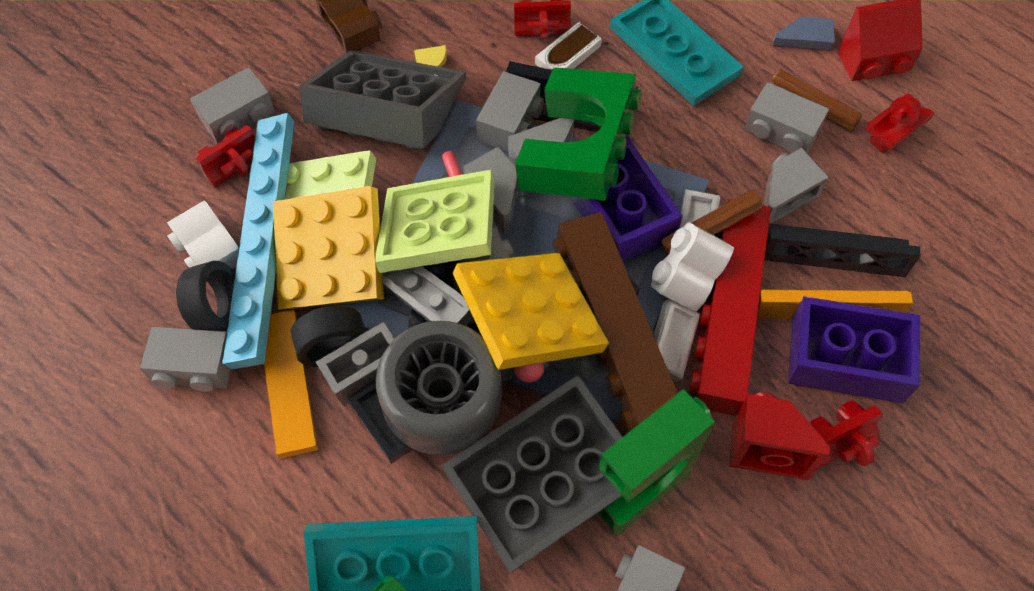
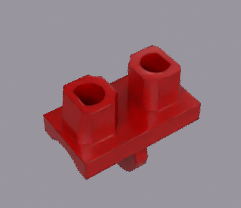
(542, 18)
(897, 122)
(228, 156)
(853, 436)

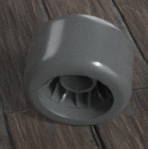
(431, 360)

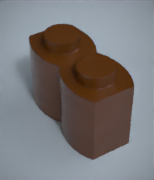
(350, 22)

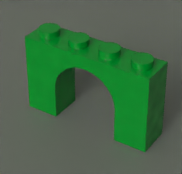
(587, 165)
(654, 458)

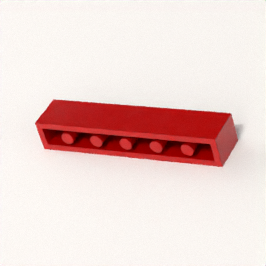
(732, 318)

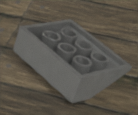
(381, 98)
(538, 473)

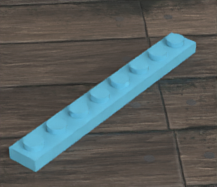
(257, 258)

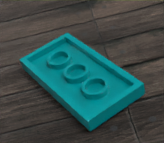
(676, 48)
(416, 552)

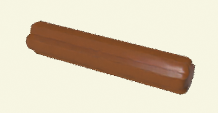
(838, 111)
(723, 216)

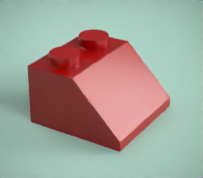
(882, 39)
(775, 439)

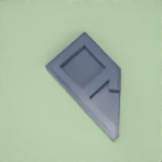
(807, 33)

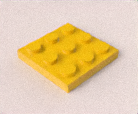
(327, 249)
(529, 310)

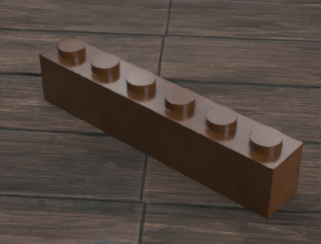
(632, 356)

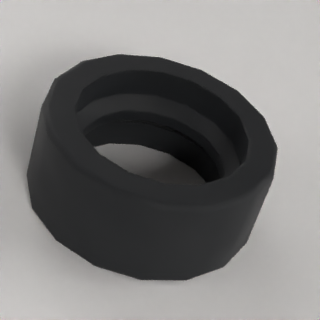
(193, 299)
(325, 331)

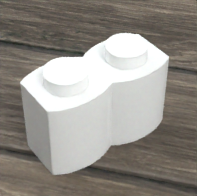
(202, 237)
(691, 266)

